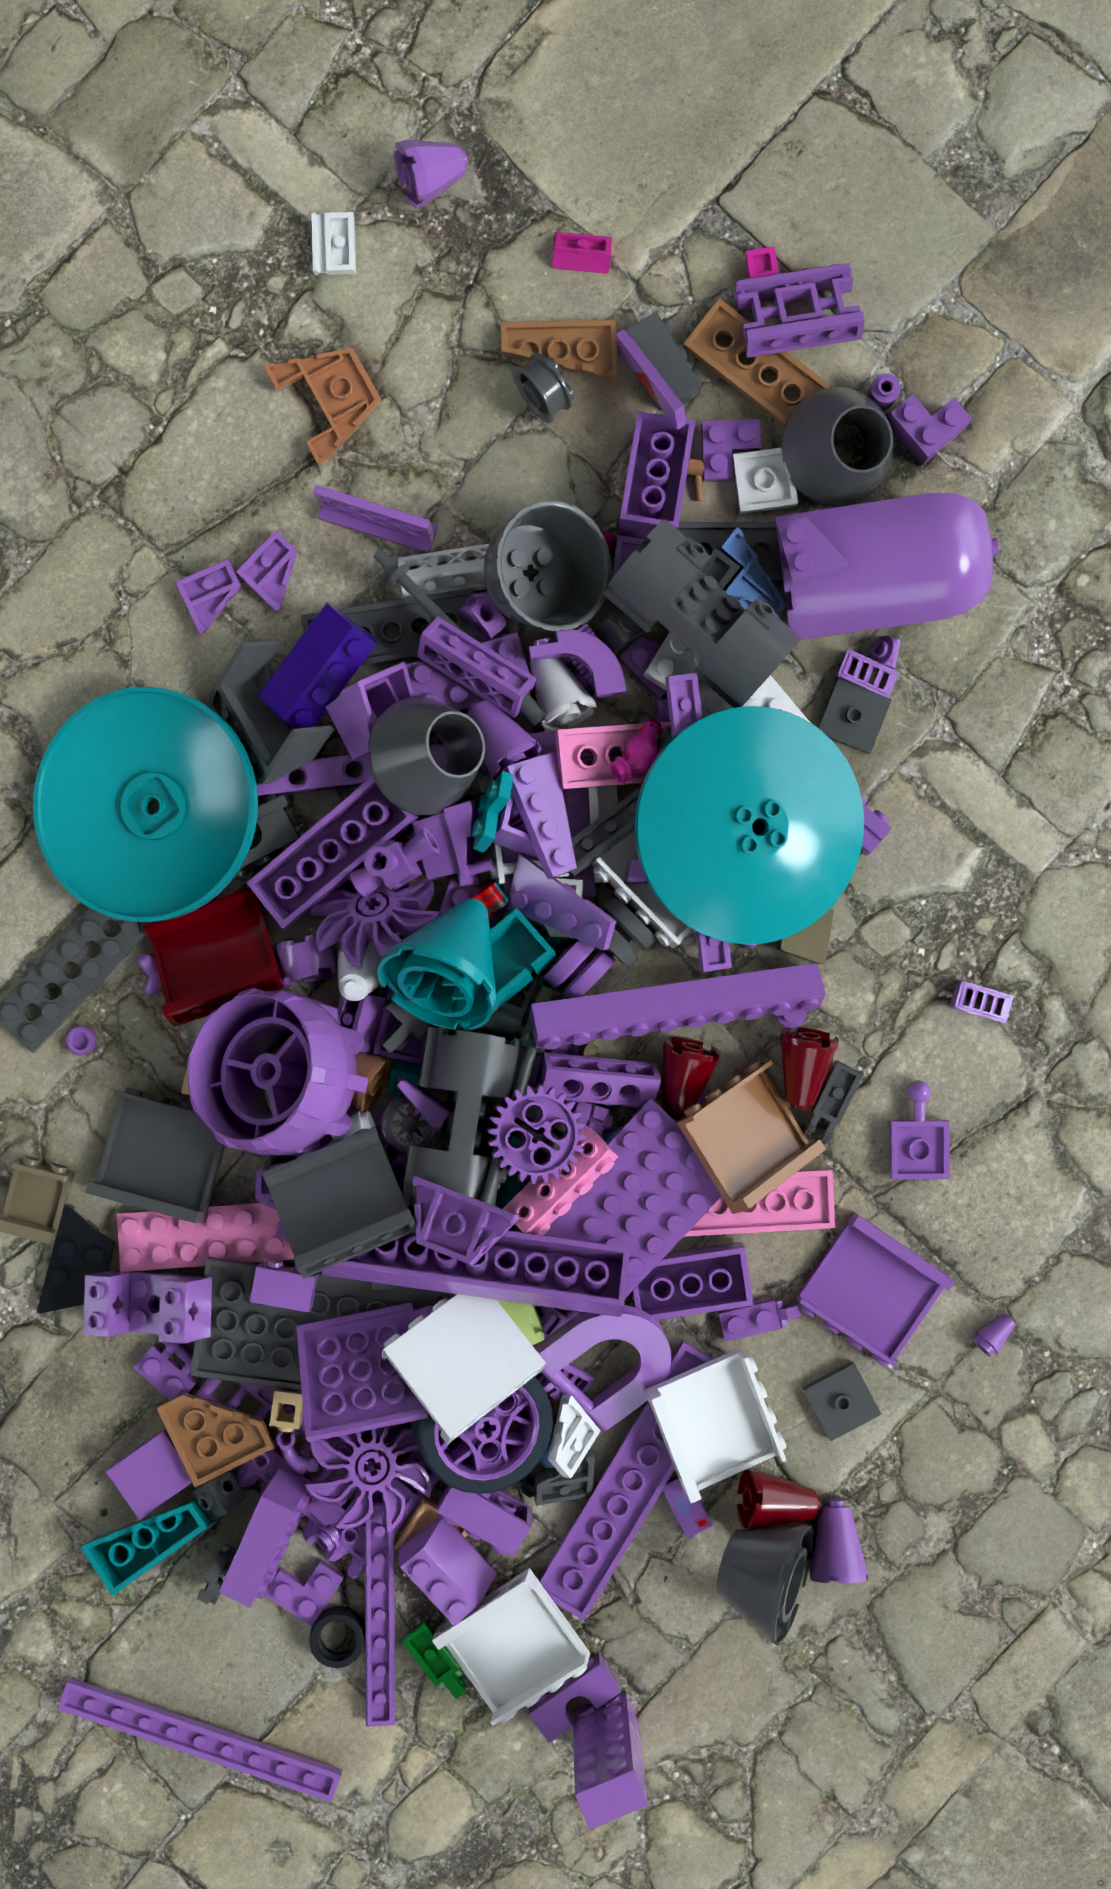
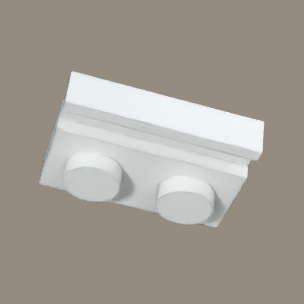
(333, 243)

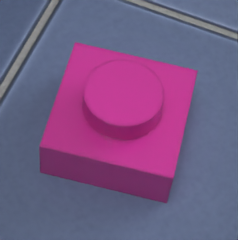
(761, 262)

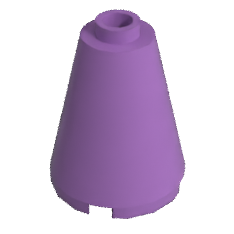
(504, 739)
(837, 1547)

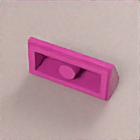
(582, 252)

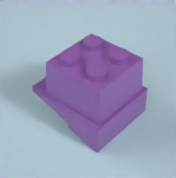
(364, 702)
(456, 845)

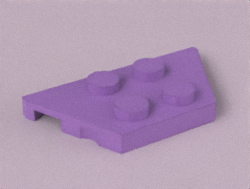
(457, 1223)

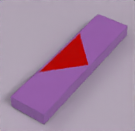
(651, 379)

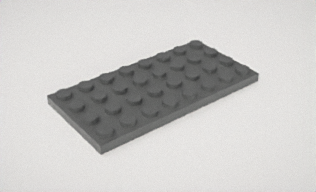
(260, 1341)

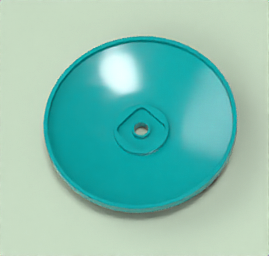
(97, 795)
(700, 815)

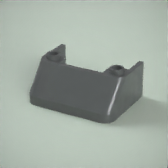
(265, 736)

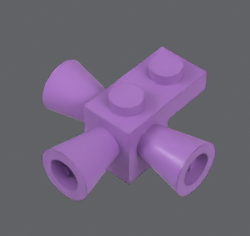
(394, 863)

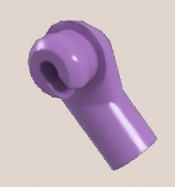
(148, 964)

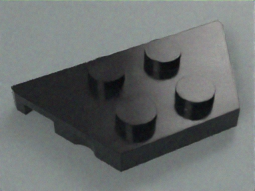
(76, 1253)

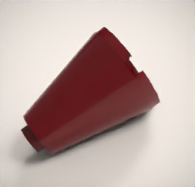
(805, 1064)
(685, 1073)
(773, 1500)

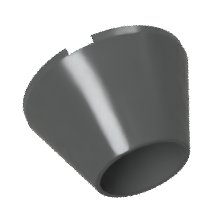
(811, 451)
(404, 760)
(765, 1574)

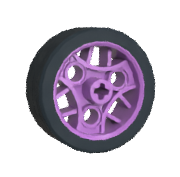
(511, 1453)

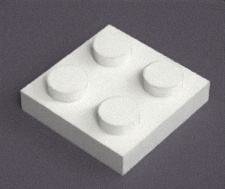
(763, 481)

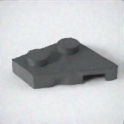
(553, 1488)

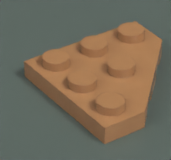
(212, 1436)

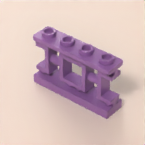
(798, 330)

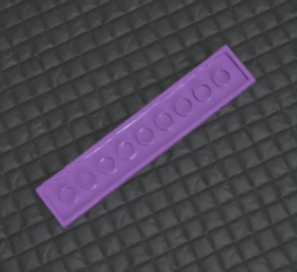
(615, 1507)

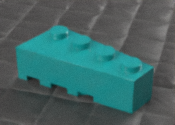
(137, 1547)

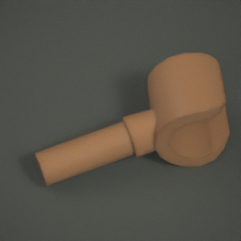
(696, 469)

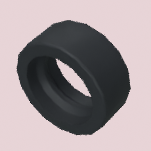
(331, 1658)

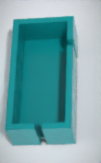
(515, 955)

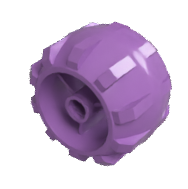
(306, 1080)

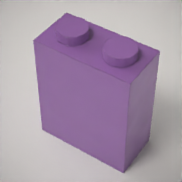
(150, 1474)

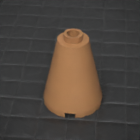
(375, 1069)

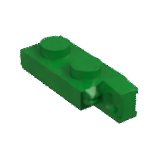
(436, 1663)

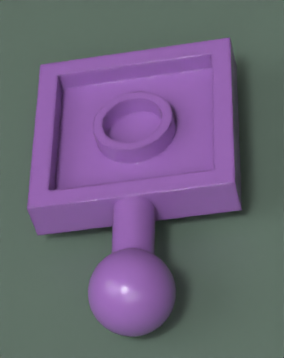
(919, 1145)

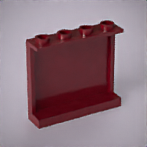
(213, 956)

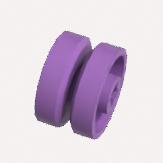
(579, 969)

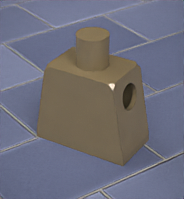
(811, 942)

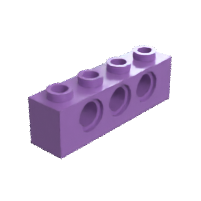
(599, 1079)

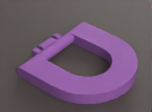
(588, 1330)

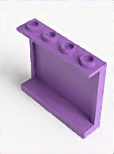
(872, 1289)

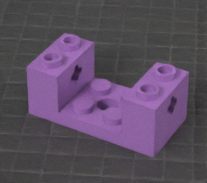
(125, 1303)

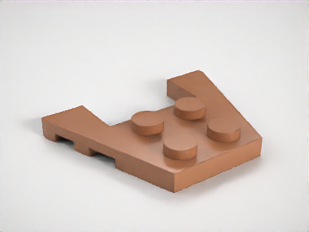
(340, 389)

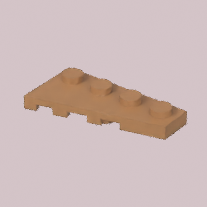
(574, 345)

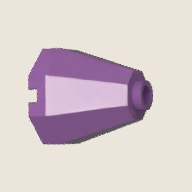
(428, 168)

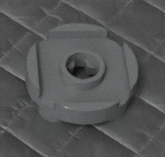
(216, 1574)

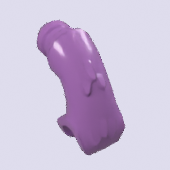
(298, 1462)

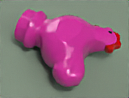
(639, 753)

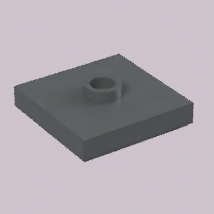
(854, 716)
(841, 1401)

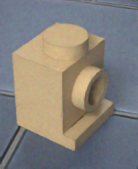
(280, 1417)

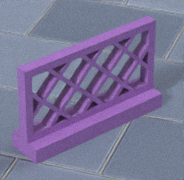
(375, 520)

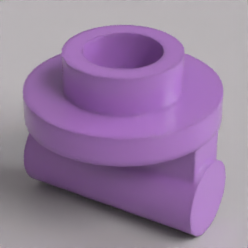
(886, 651)

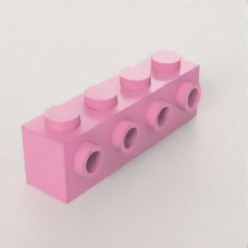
(543, 1202)

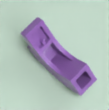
(591, 652)

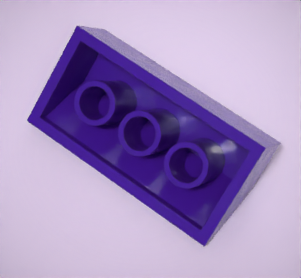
(317, 668)

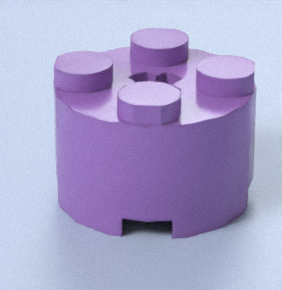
(305, 961)

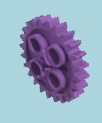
(521, 1156)

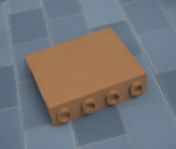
(747, 1138)

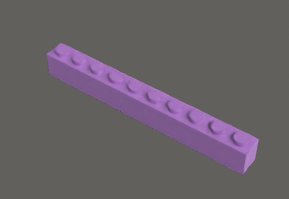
(676, 1005)

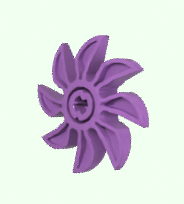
(372, 918)
(369, 1481)

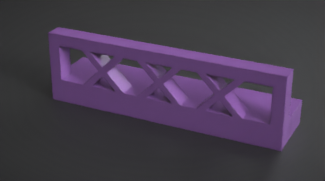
(475, 662)

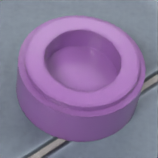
(81, 1040)

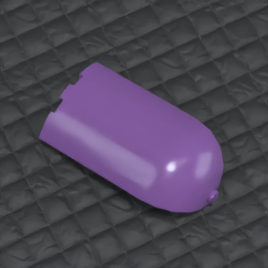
(905, 560)

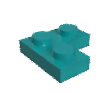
(489, 807)

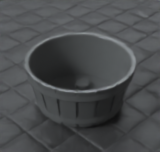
(569, 564)

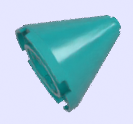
(445, 969)

